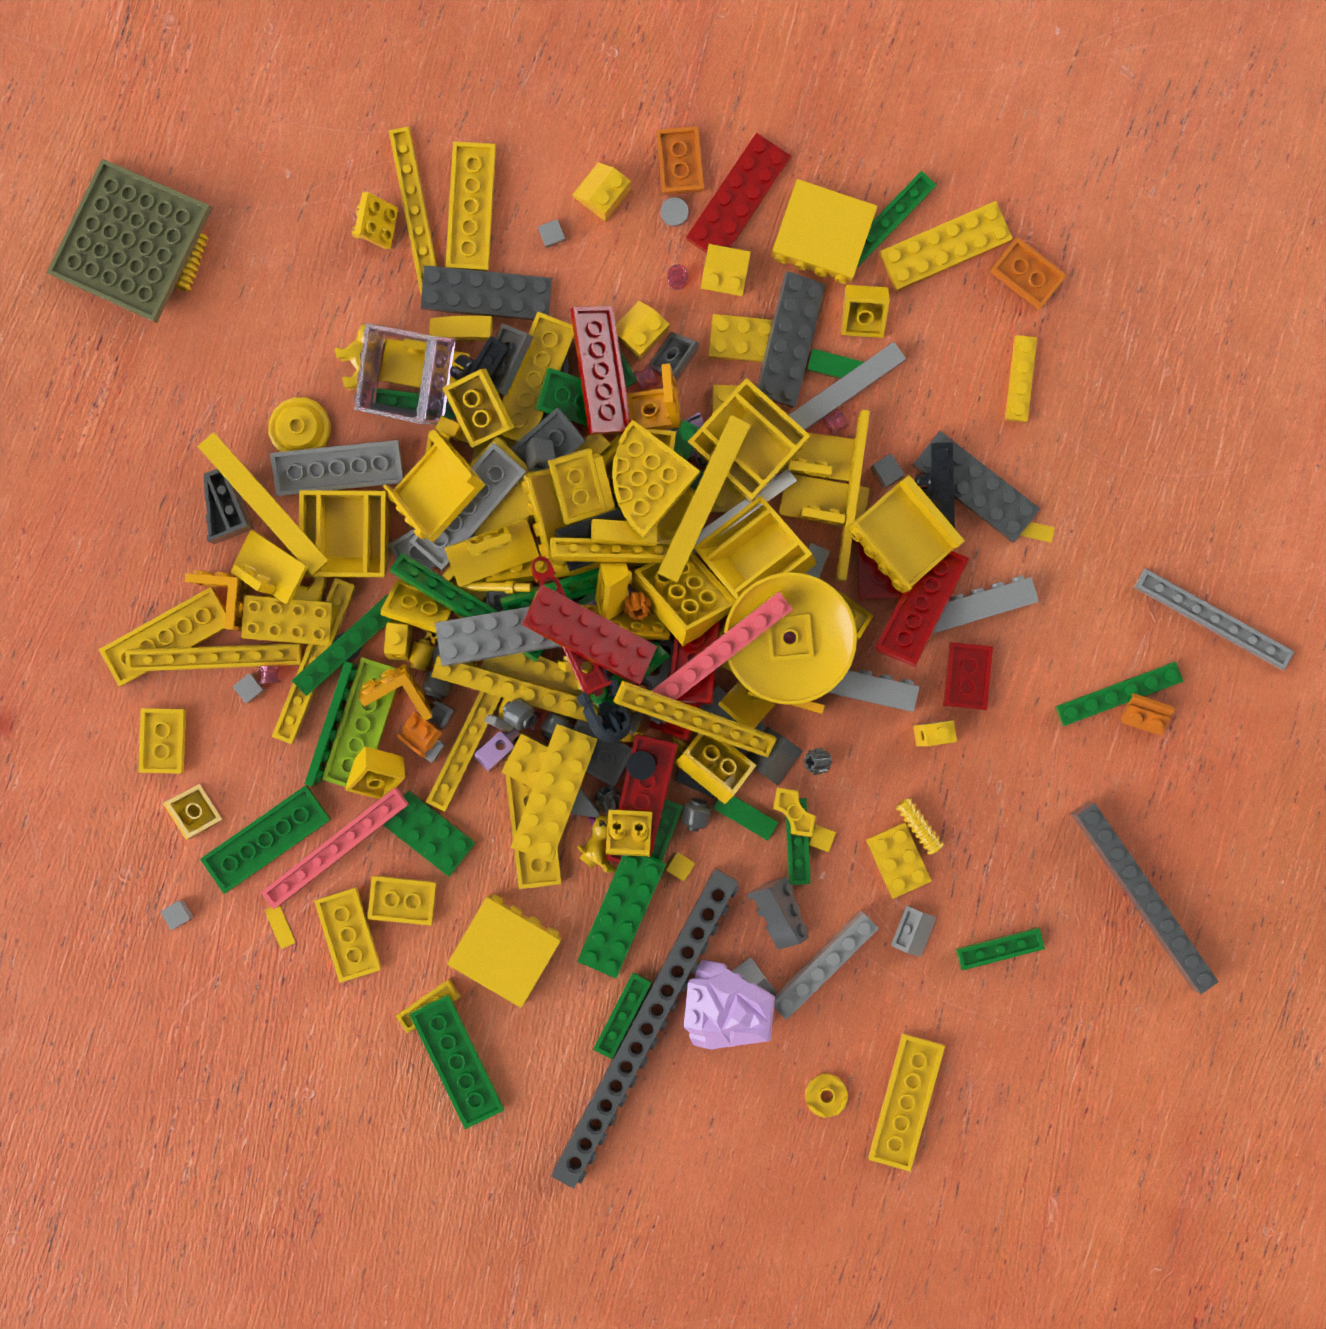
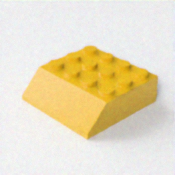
(767, 445)
(348, 530)
(753, 548)

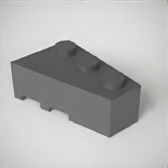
(225, 509)
(781, 912)

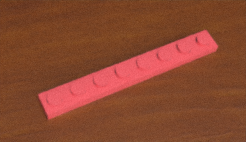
(724, 647)
(335, 848)

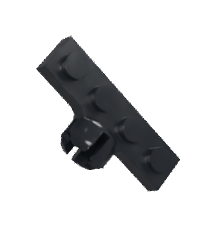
(488, 359)
(940, 480)

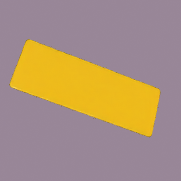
(1038, 532)
(280, 927)

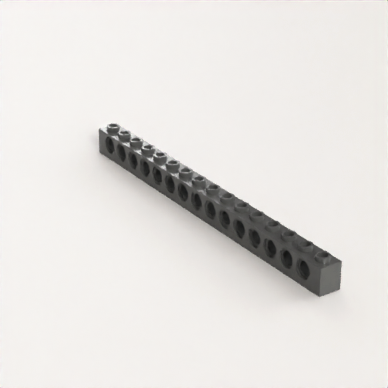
(564, 1169)

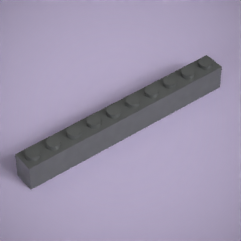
(1144, 897)

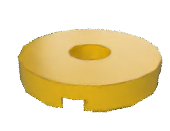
(821, 1083)

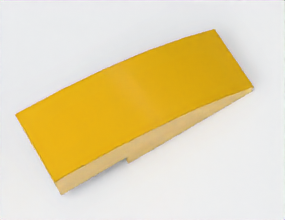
(462, 327)

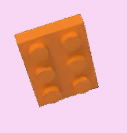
(679, 160)
(1028, 273)

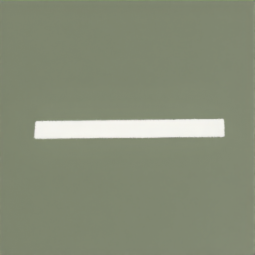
(776, 486)

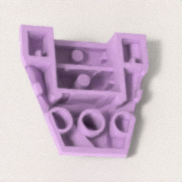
(726, 1009)

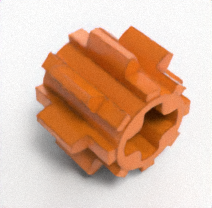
(637, 605)

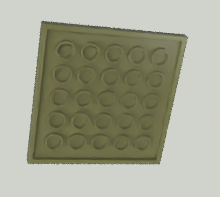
(129, 240)

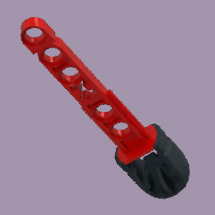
(614, 727)

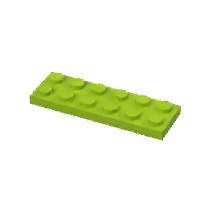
(359, 724)

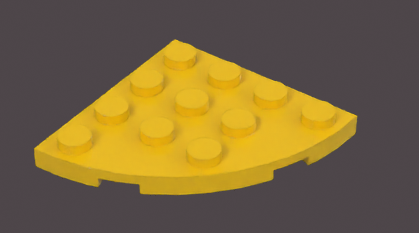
(648, 478)

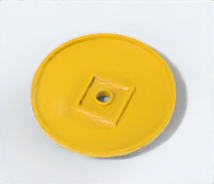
(822, 643)

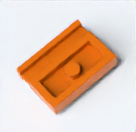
(1147, 714)
(419, 734)

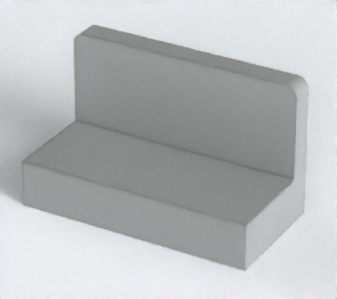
(913, 931)

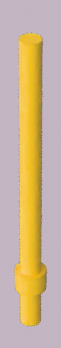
(509, 587)

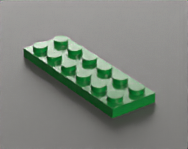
(265, 839)
(621, 913)
(456, 1061)

